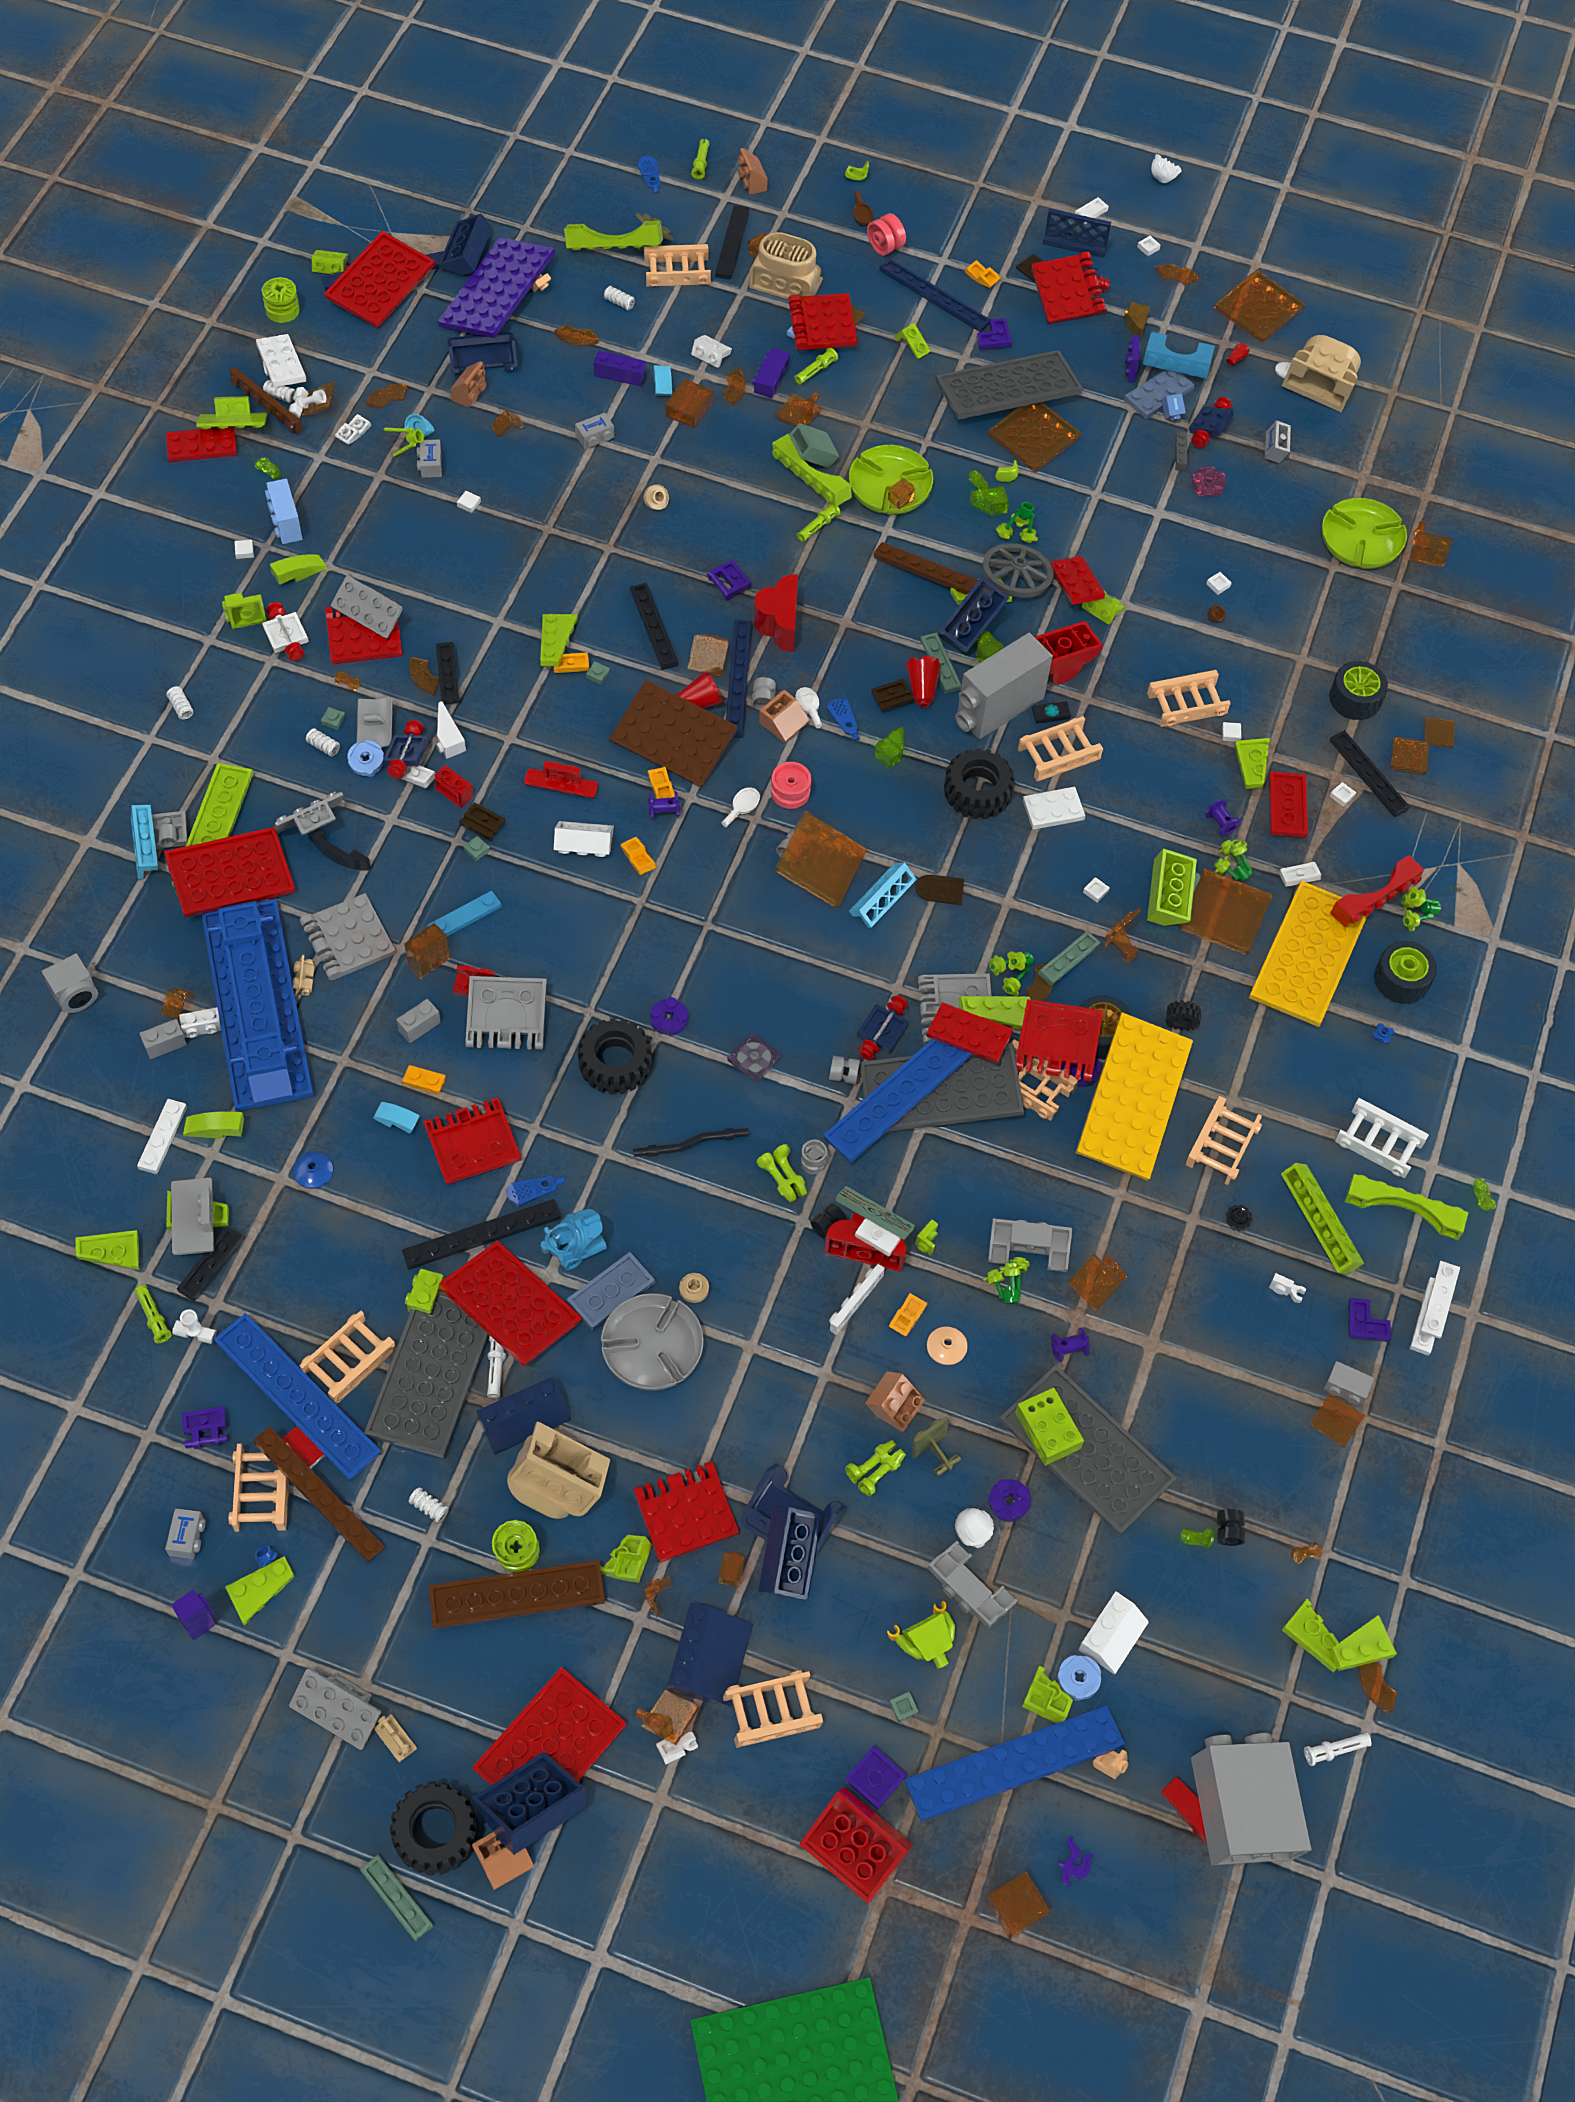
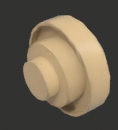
(656, 497)
(694, 1288)

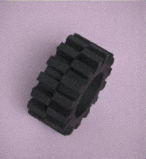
(1183, 1015)

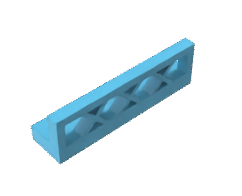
(143, 839)
(878, 890)

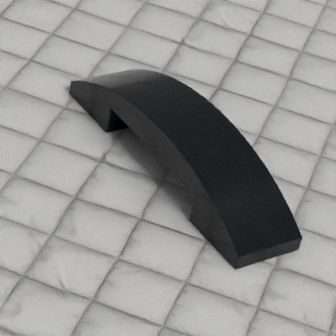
(353, 860)

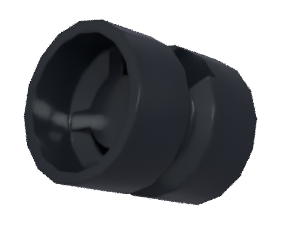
(823, 1222)
(1230, 1528)

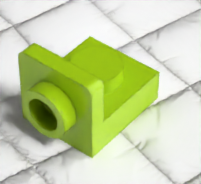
(926, 1236)

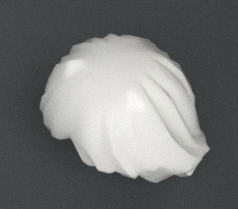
(974, 1527)

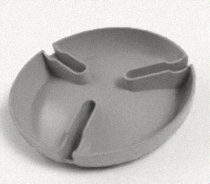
(652, 1342)

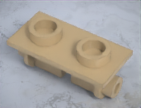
(300, 982)
(394, 1737)

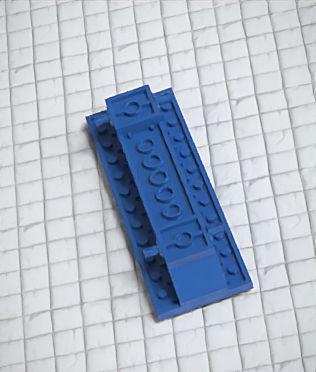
(256, 1005)

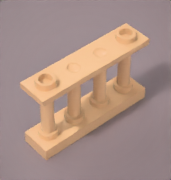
(677, 253)
(1183, 684)
(1060, 764)
(1212, 1125)
(353, 1376)
(278, 1496)
(767, 1730)

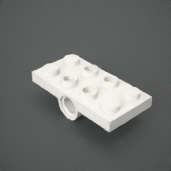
(280, 360)

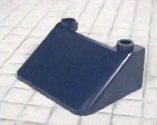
(475, 348)
(772, 1493)

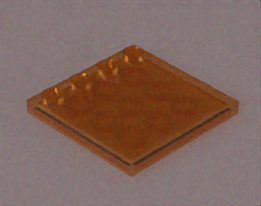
(1259, 306)
(1034, 434)
(820, 859)
(1226, 911)

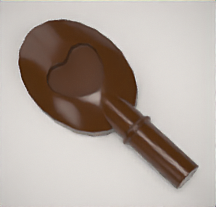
(862, 212)

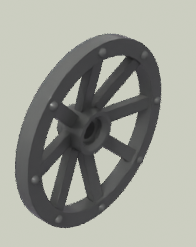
(1018, 567)

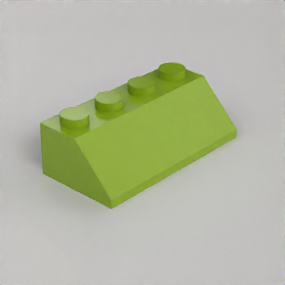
(1171, 888)

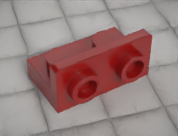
(461, 984)

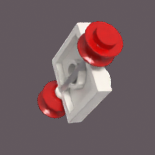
(285, 631)

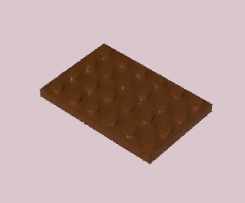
(673, 733)

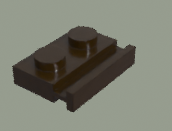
(892, 695)
(482, 821)

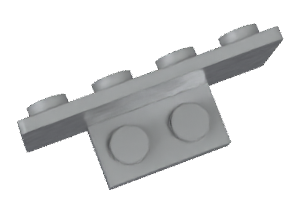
(367, 606)
(312, 817)
(192, 1216)
(336, 1706)

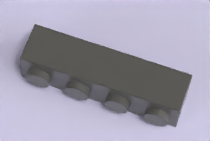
(1181, 451)

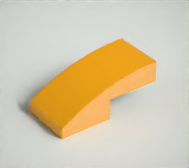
(984, 276)
(660, 783)
(637, 855)
(908, 1315)

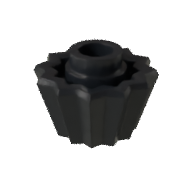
(1238, 1217)

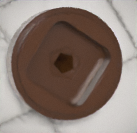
(1216, 613)

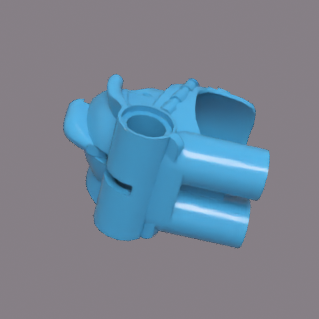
(575, 1238)

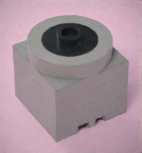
(70, 984)

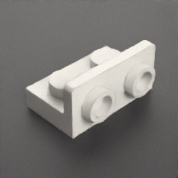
(710, 350)
(200, 1022)

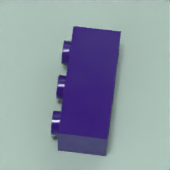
(619, 368)
(771, 372)
(194, 1613)

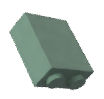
(814, 445)

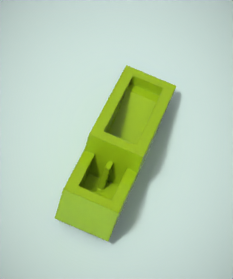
(297, 567)
(214, 1125)

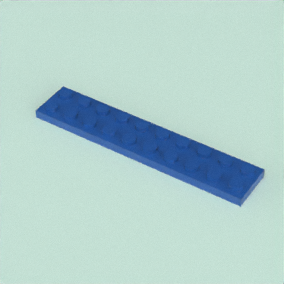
(894, 1098)
(297, 1396)
(1014, 1763)

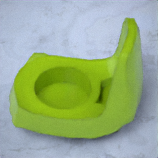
(857, 173)
(1007, 474)

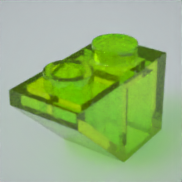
(991, 500)
(987, 646)
(891, 748)

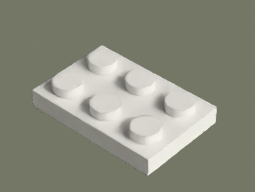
(1053, 808)

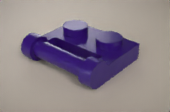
(733, 576)

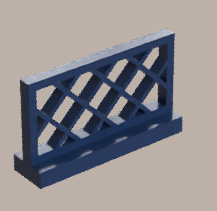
(1074, 241)

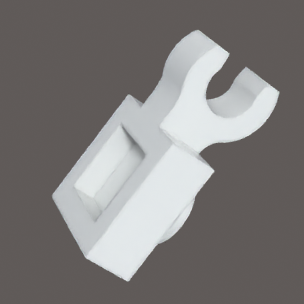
(1285, 1286)
(671, 1752)

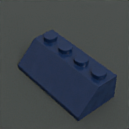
(465, 245)
(973, 615)
(514, 1417)
(790, 1552)

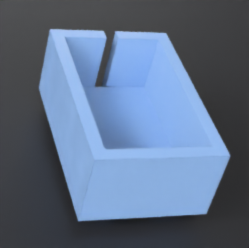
(283, 511)

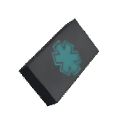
(1051, 712)

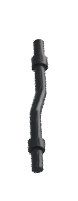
(653, 1150)

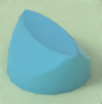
(417, 421)

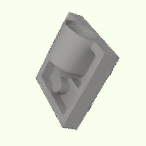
(170, 829)

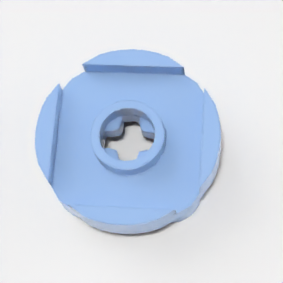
(369, 767)
(1079, 1664)

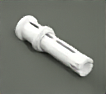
(496, 1359)
(1328, 1750)

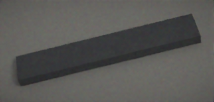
(732, 242)
(654, 626)
(1369, 773)

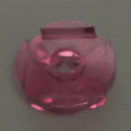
(1208, 489)

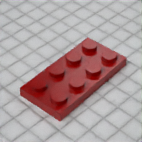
(201, 444)
(1077, 580)
(1288, 804)
(969, 1032)

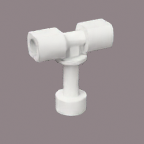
(302, 401)
(191, 1327)

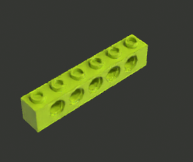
(1322, 1218)

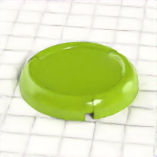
(881, 469)
(1363, 533)

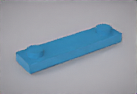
(468, 913)

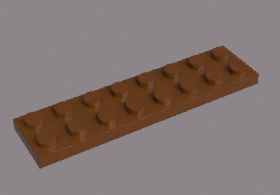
(516, 1594)

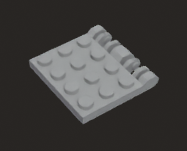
(349, 935)
(948, 989)
(506, 1008)

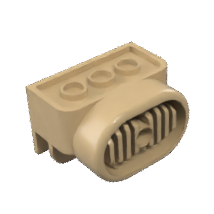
(785, 267)
(1324, 371)
(557, 1474)

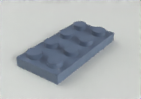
(1148, 396)
(610, 1289)

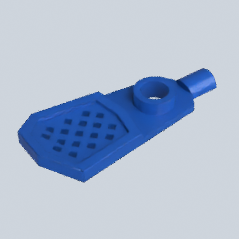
(649, 171)
(842, 713)
(533, 1186)

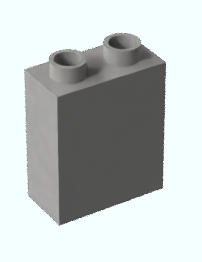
(1003, 686)
(1250, 1801)

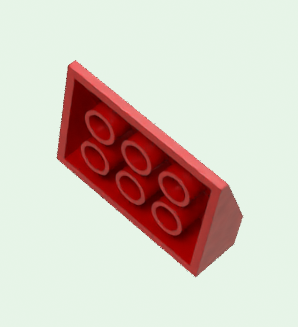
(856, 1844)

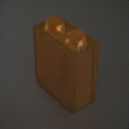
(689, 403)
(427, 950)

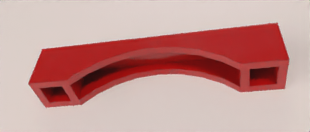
(1353, 907)

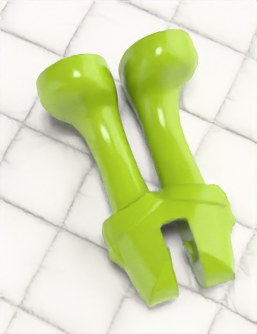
(781, 1155)
(881, 1456)

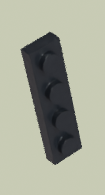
(447, 673)
(210, 1264)

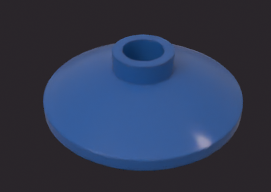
(314, 1177)

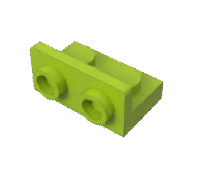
(328, 262)

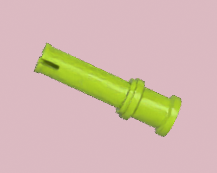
(700, 163)
(821, 362)
(824, 517)
(155, 1321)

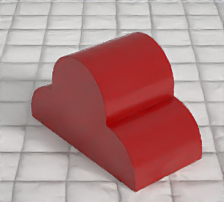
(777, 612)
(1070, 650)
(843, 1243)

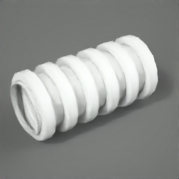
(619, 298)
(281, 392)
(180, 703)
(322, 742)
(428, 1504)

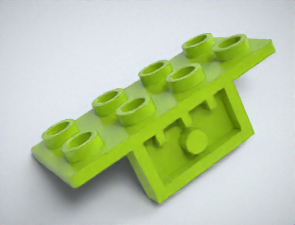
(231, 412)

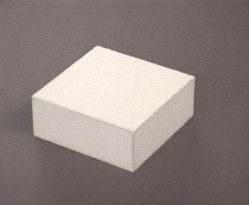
(1148, 245)
(468, 501)
(244, 549)
(1218, 583)
(1231, 731)
(1342, 794)
(1096, 890)

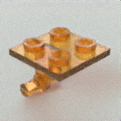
(799, 410)
(1430, 547)
(708, 654)
(1120, 938)
(1097, 1281)
(668, 1717)

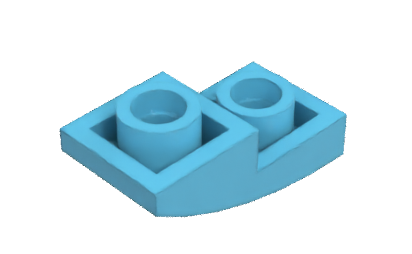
(662, 380)
(396, 1115)

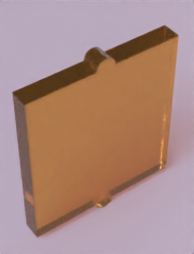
(1439, 732)

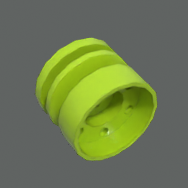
(280, 300)
(506, 1540)

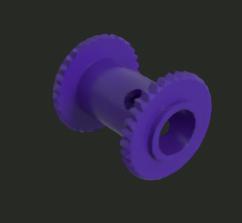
(663, 805)
(1223, 818)
(1070, 1344)

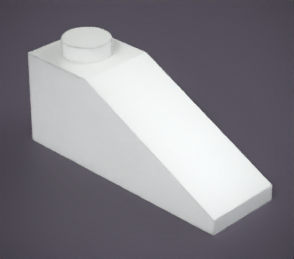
(449, 738)

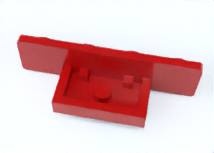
(561, 779)

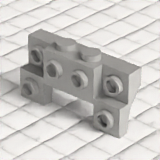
(1030, 1238)
(967, 1589)

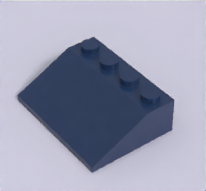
(709, 1654)
(530, 1802)

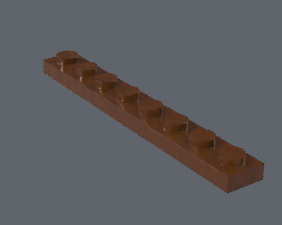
(925, 568)
(318, 1494)

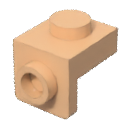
(541, 283)
(1112, 1763)

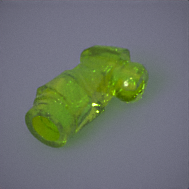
(268, 467)
(978, 480)
(1483, 1194)
(1195, 1538)

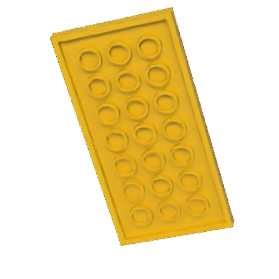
(1306, 957)
(1134, 1096)

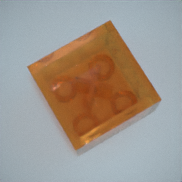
(1018, 1905)

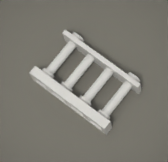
(1388, 1122)
(1434, 1308)

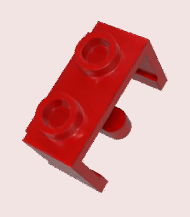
(453, 786)

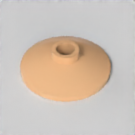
(944, 1353)

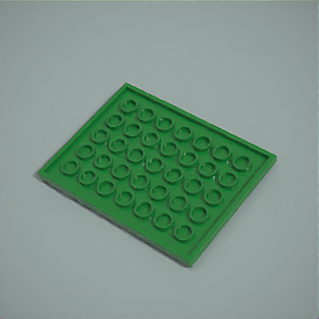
(797, 2049)

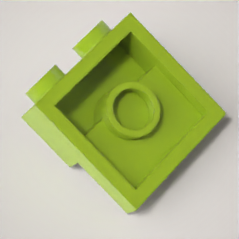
(243, 611)

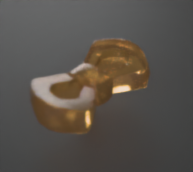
(342, 677)
(1299, 1554)

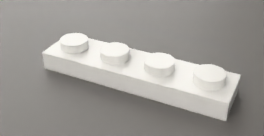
(162, 1136)
(851, 1304)

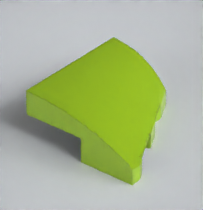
(628, 1559)
(1047, 1698)

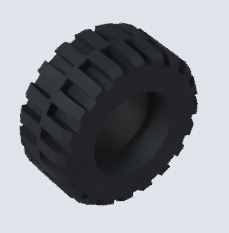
(984, 765)
(608, 1035)
(413, 1807)

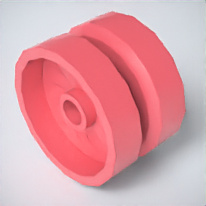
(886, 234)
(790, 785)

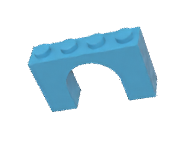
(1161, 357)

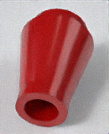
(1239, 353)

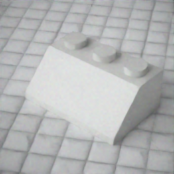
(583, 838)
(1114, 1633)

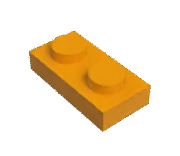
(573, 663)
(424, 1079)

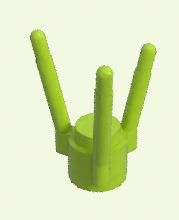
(412, 437)

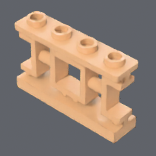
(1029, 1097)

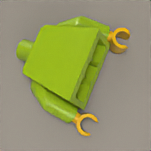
(928, 1637)

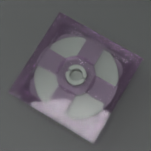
(754, 1057)

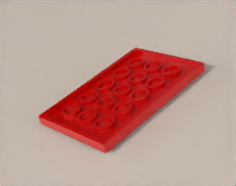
(379, 279)
(229, 872)
(510, 1303)
(561, 1722)

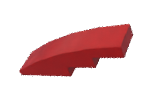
(1186, 1805)

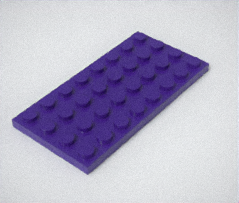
(496, 287)

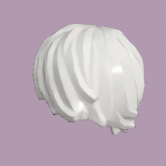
(1164, 170)

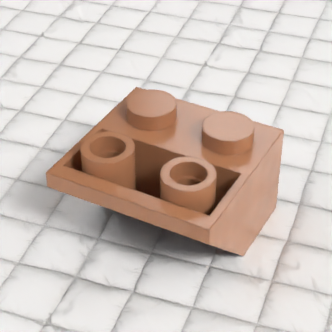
(752, 172)
(469, 385)
(783, 716)
(895, 1400)
(499, 1862)

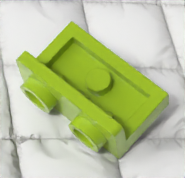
(1105, 608)
(424, 1291)

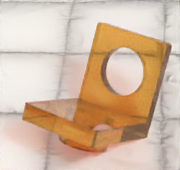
(504, 421)
(175, 1001)
(655, 1587)

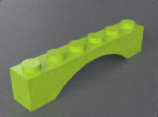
(580, 236)
(831, 487)
(1445, 1219)

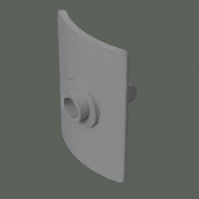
(375, 721)

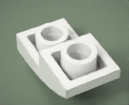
(355, 429)

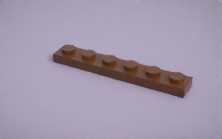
(265, 400)

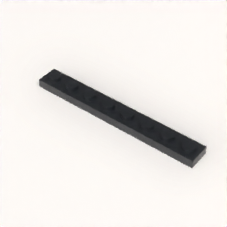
(481, 1234)

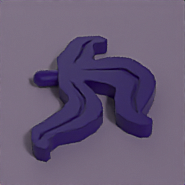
(1078, 1872)

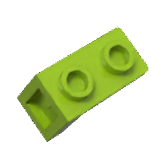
(914, 340)

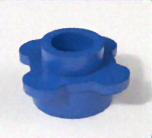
(1383, 1038)
(265, 1555)

